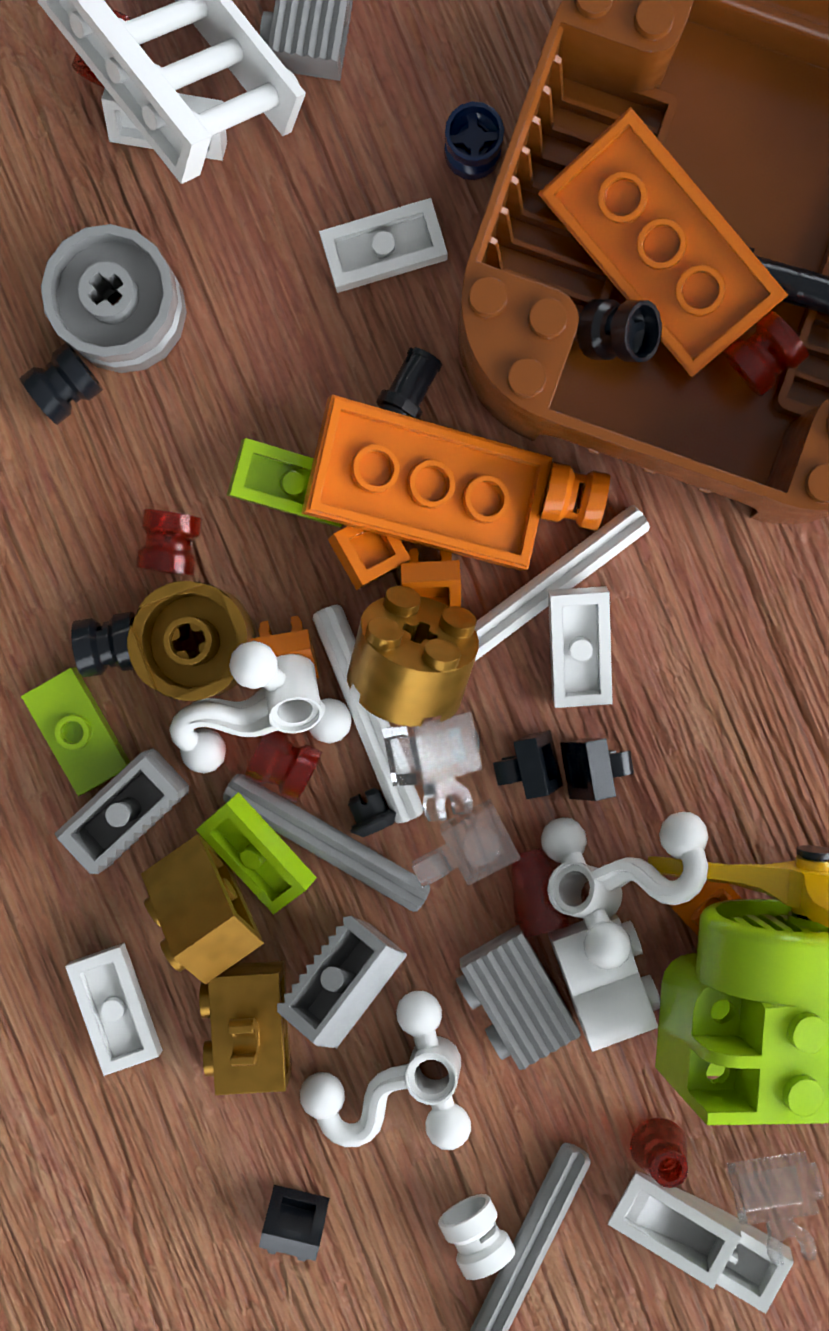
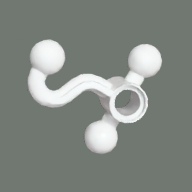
(284, 703)
(606, 942)
(446, 1123)

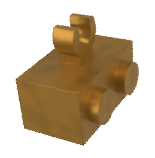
(199, 911)
(247, 1033)

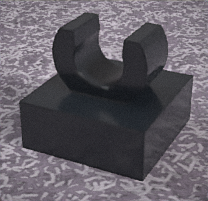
(533, 765)
(592, 768)
(294, 1223)

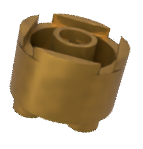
(163, 624)
(412, 657)

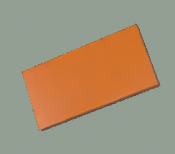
(662, 241)
(426, 484)

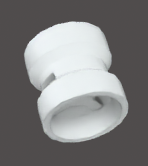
(476, 1236)

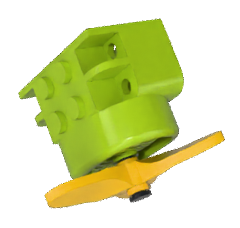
(753, 997)

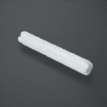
(562, 574)
(339, 645)

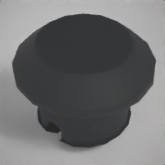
(370, 816)

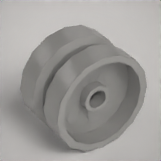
(92, 272)

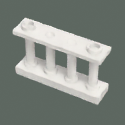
(148, 91)

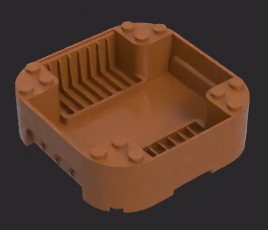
(746, 115)

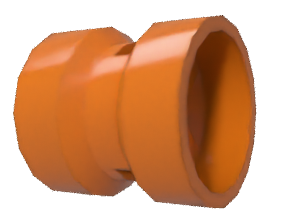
(562, 495)

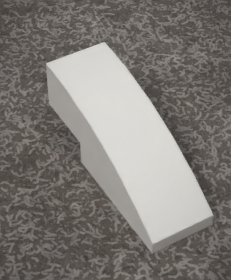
(700, 1240)

